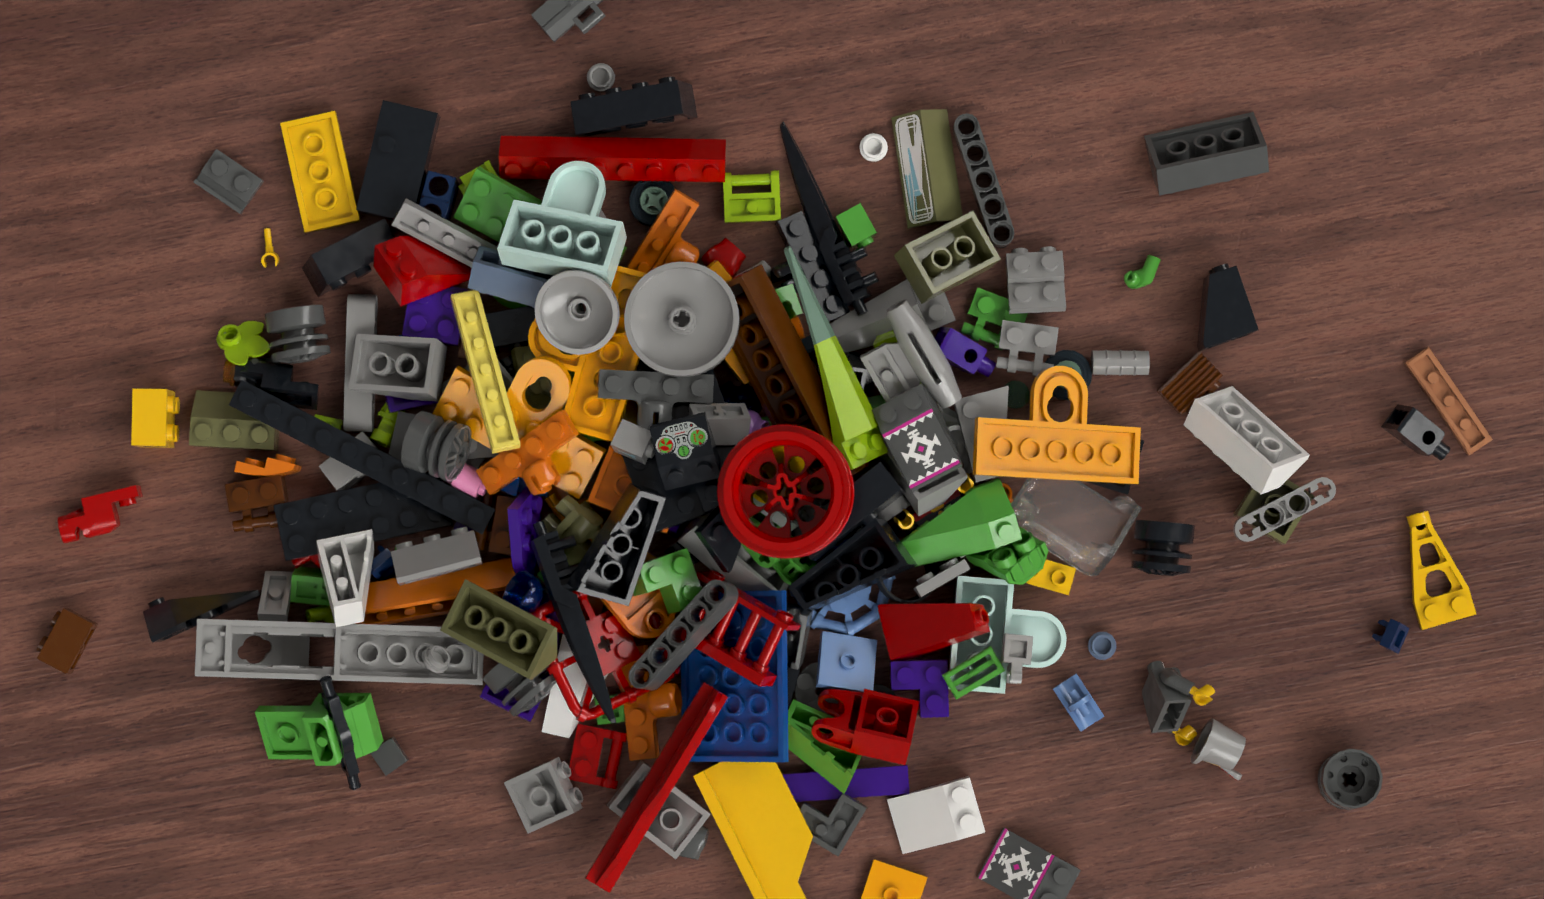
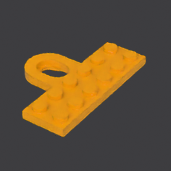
(588, 414)
(1057, 449)
(574, 461)

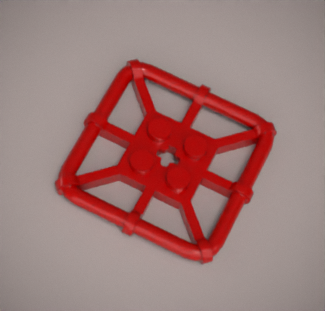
(620, 653)

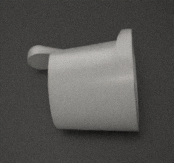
(1219, 747)

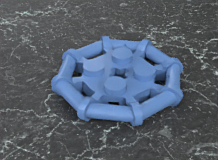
(847, 606)

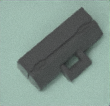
(559, 16)

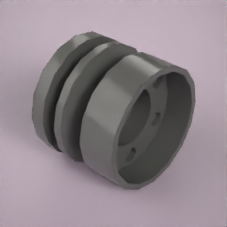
(297, 333)
(436, 446)
(523, 690)
(1366, 779)

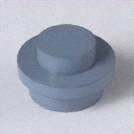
(1102, 645)

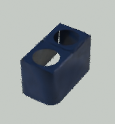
(451, 194)

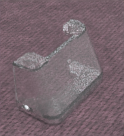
(1074, 521)

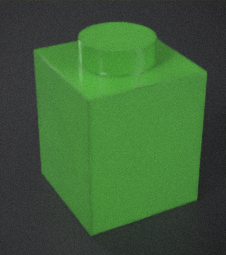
(856, 226)

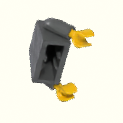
(1168, 699)

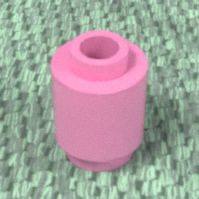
(469, 482)

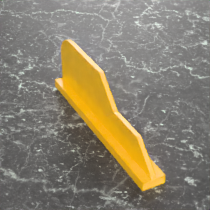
(759, 825)

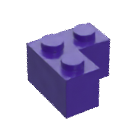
(926, 677)

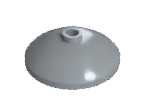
(565, 323)

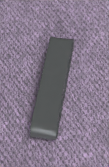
(983, 166)
(671, 637)

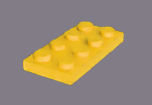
(320, 172)

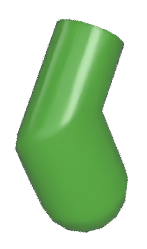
(1142, 276)

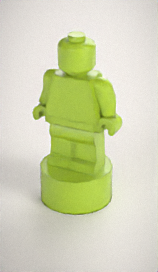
(384, 432)

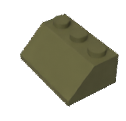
(222, 426)

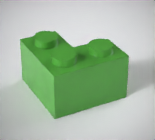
(673, 577)

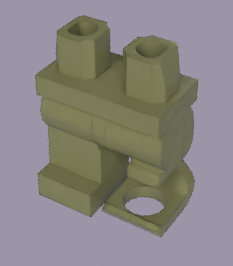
(578, 521)

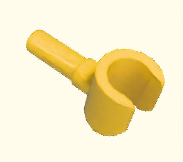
(269, 248)

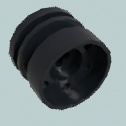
(1162, 547)

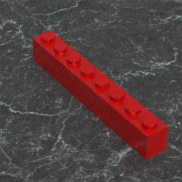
(615, 157)

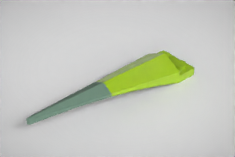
(849, 410)

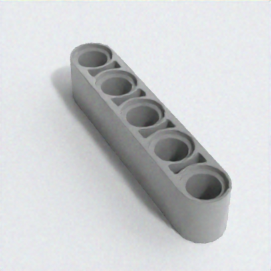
(360, 319)

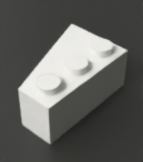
(346, 574)

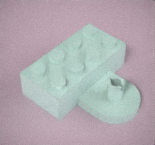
(565, 227)
(997, 598)

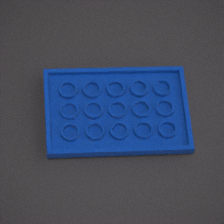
(754, 717)

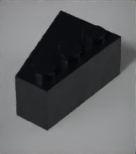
(346, 259)

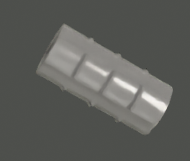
(1120, 362)

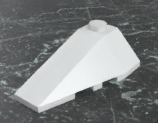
(558, 717)

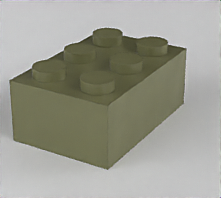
(947, 257)

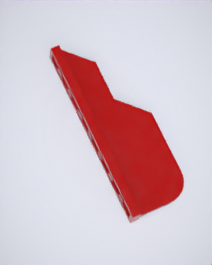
(656, 787)

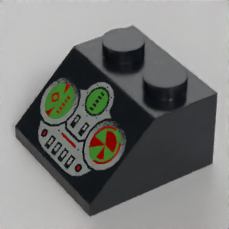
(685, 451)

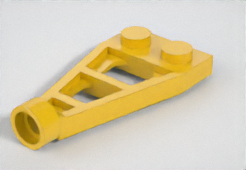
(1443, 607)

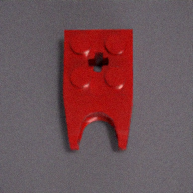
(868, 723)

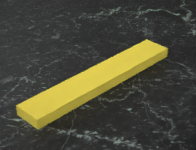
(485, 371)

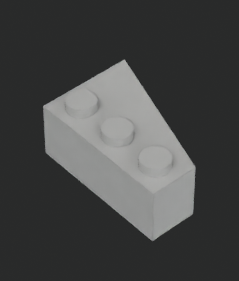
(985, 405)

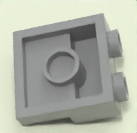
(1035, 281)
(544, 794)

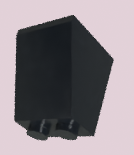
(1224, 308)

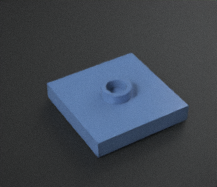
(846, 662)

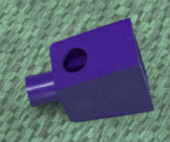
(954, 347)

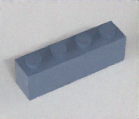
(503, 281)

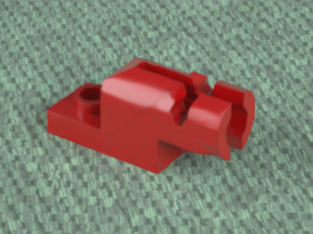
(98, 514)

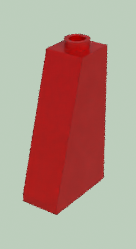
(923, 628)

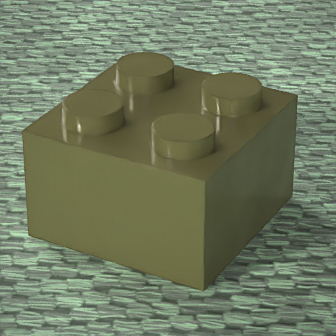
(1255, 500)

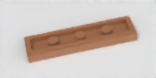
(1448, 401)

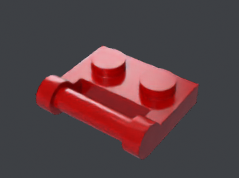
(587, 755)

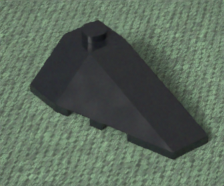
(175, 616)

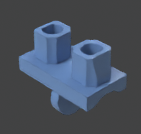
(1078, 702)

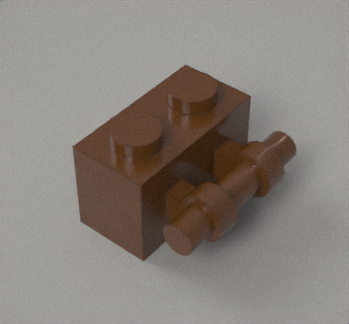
(256, 494)
(499, 536)

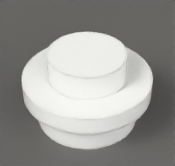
(873, 147)

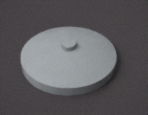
(681, 319)

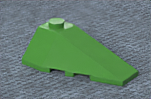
(969, 526)

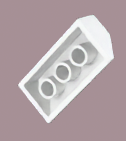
(1245, 439)

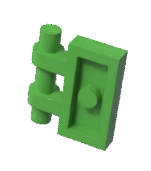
(991, 309)

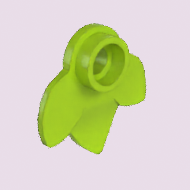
(242, 342)

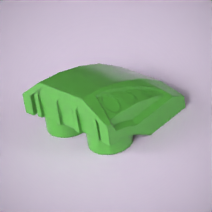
(1015, 561)

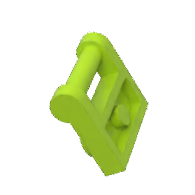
(752, 206)

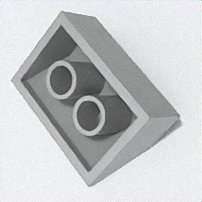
(930, 495)
(436, 556)

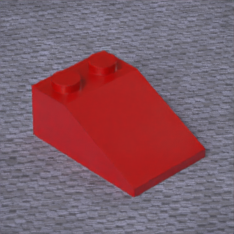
(416, 269)

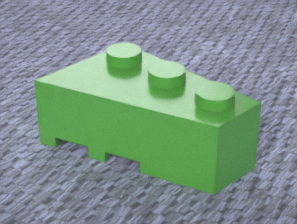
(830, 762)

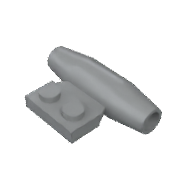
(911, 360)

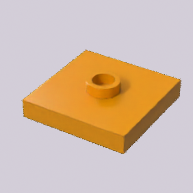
(892, 882)

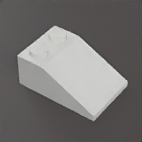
(936, 815)

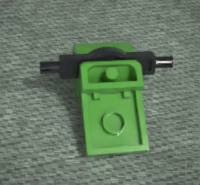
(329, 730)

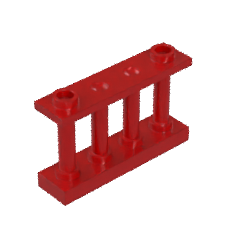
(735, 657)

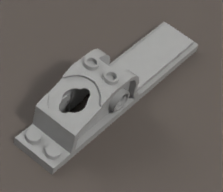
(360, 652)

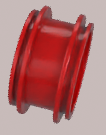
(737, 498)

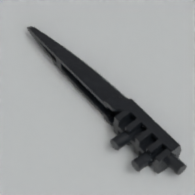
(835, 252)
(556, 573)

